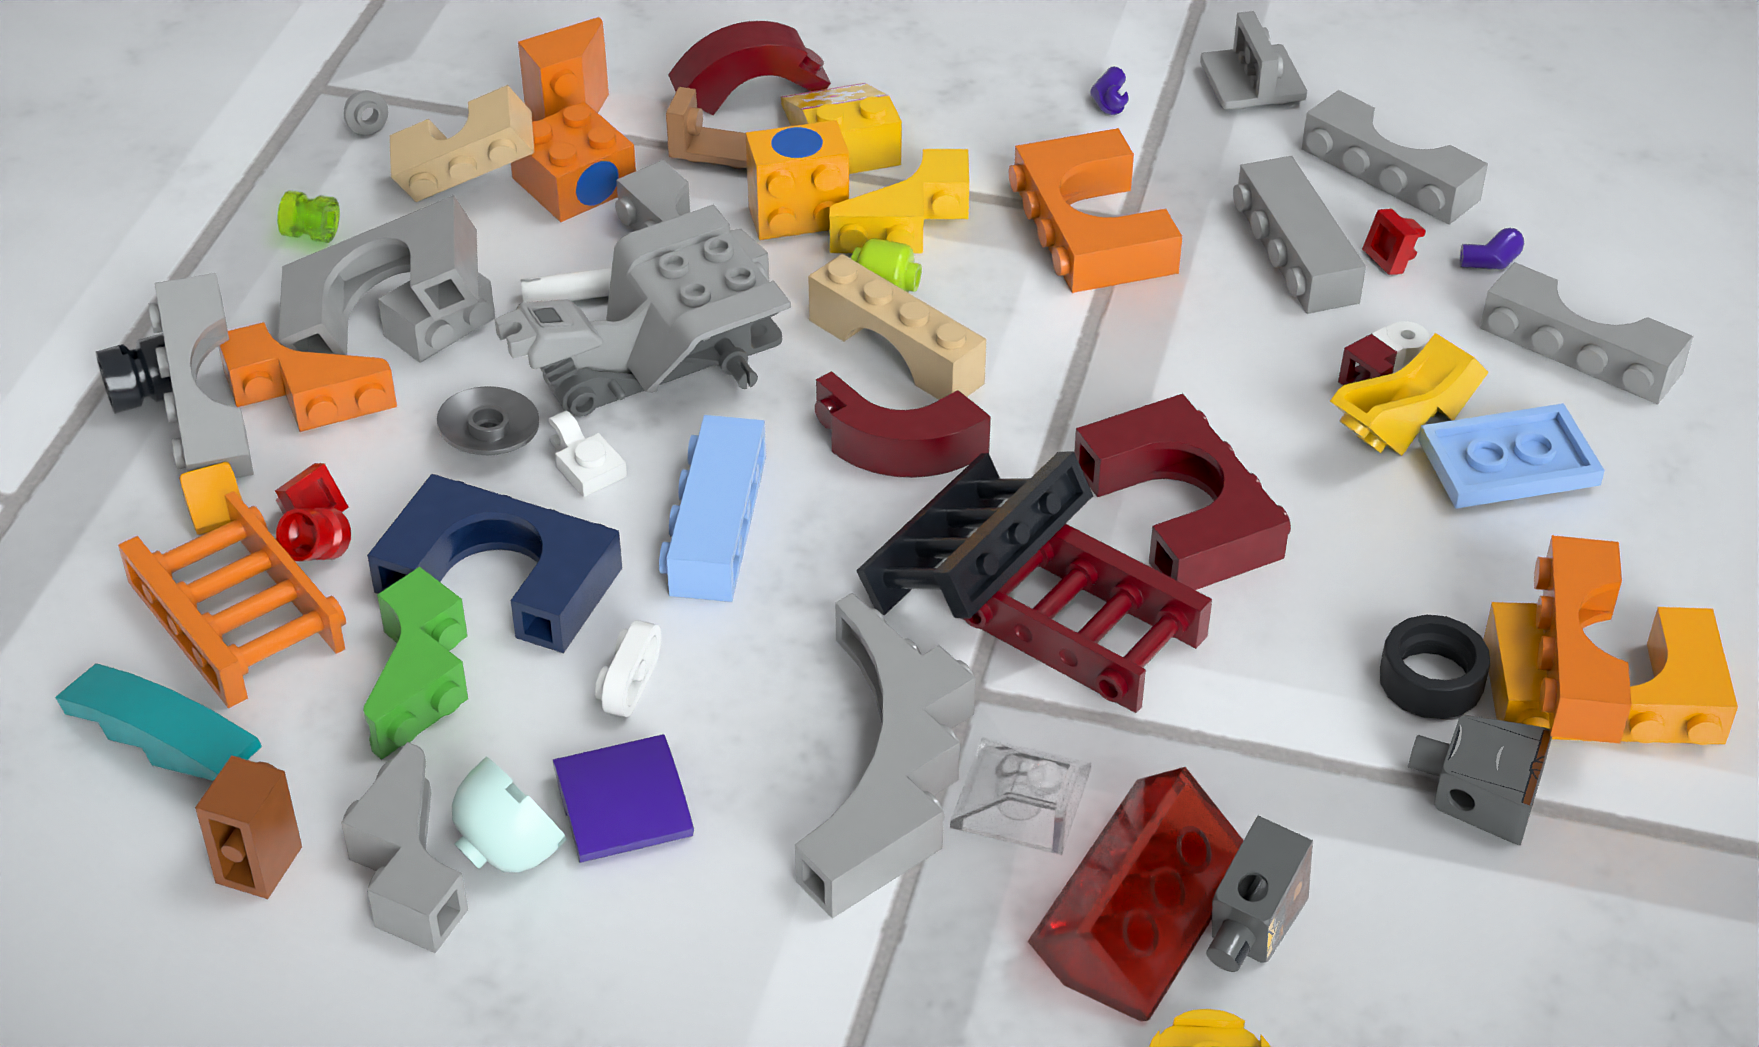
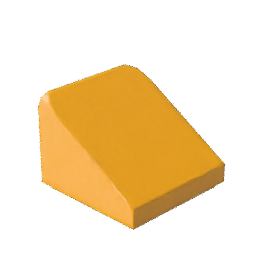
(205, 497)

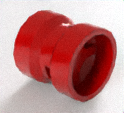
(314, 533)

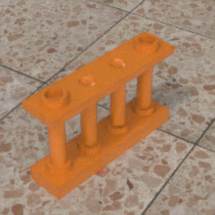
(202, 634)

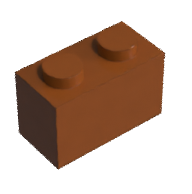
(249, 826)

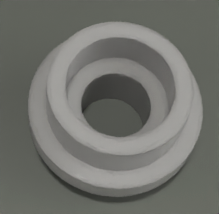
(357, 104)

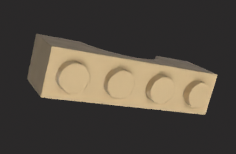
(935, 347)

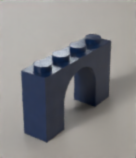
(457, 520)

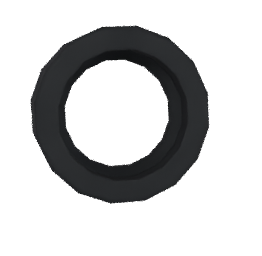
(1434, 696)

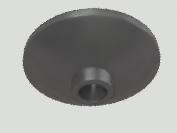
(488, 420)

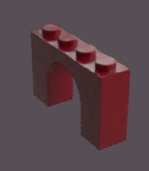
(1177, 443)

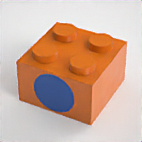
(574, 161)

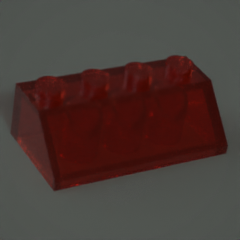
(1140, 895)

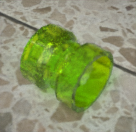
(308, 216)

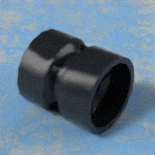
(133, 373)

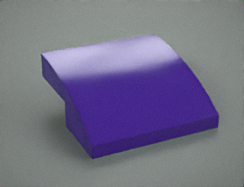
(623, 798)

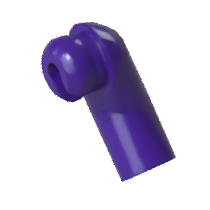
(1496, 253)

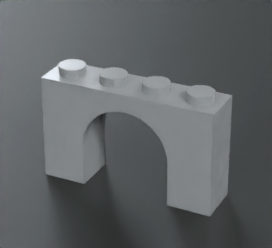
(323, 288)

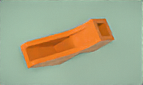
(317, 385)

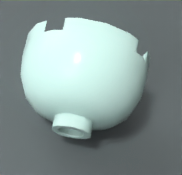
(501, 822)

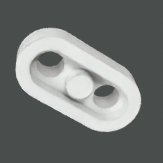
(631, 668)

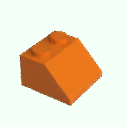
(564, 69)

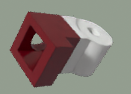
(1382, 352)

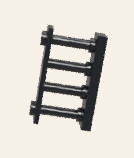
(994, 552)

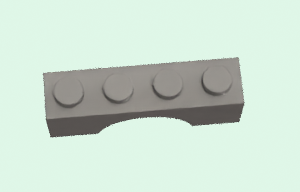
(1434, 180)
(663, 194)
(193, 326)
(1634, 356)

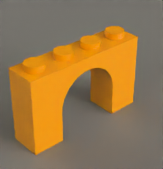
(1683, 703)

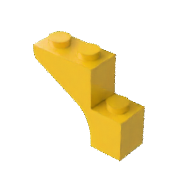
(899, 210)
(1395, 405)

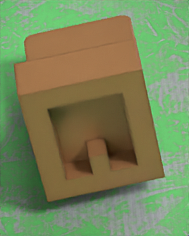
(697, 143)

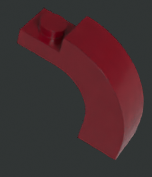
(742, 53)
(901, 441)

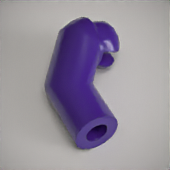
(1105, 91)

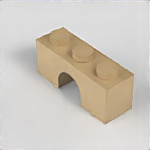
(493, 136)

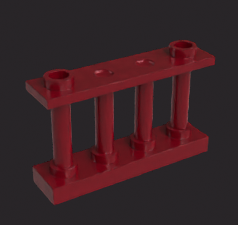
(1125, 586)

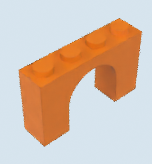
(1086, 247)

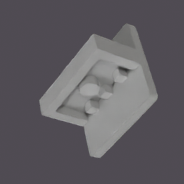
(1253, 70)

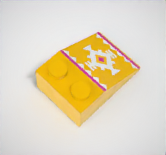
(864, 117)

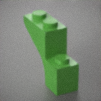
(422, 674)

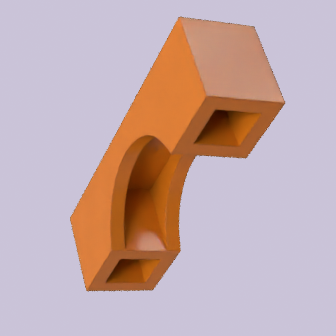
(1584, 685)

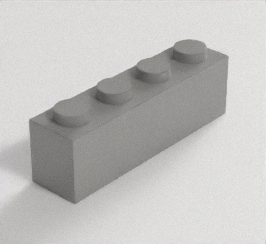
(1299, 234)

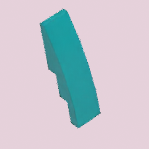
(162, 722)

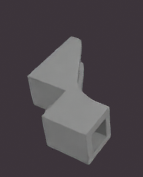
(388, 833)

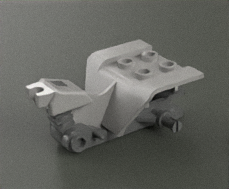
(675, 306)

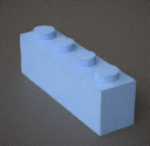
(715, 508)

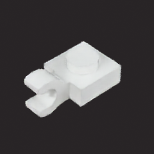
(587, 462)

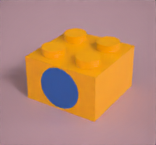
(795, 178)

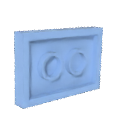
(1510, 455)

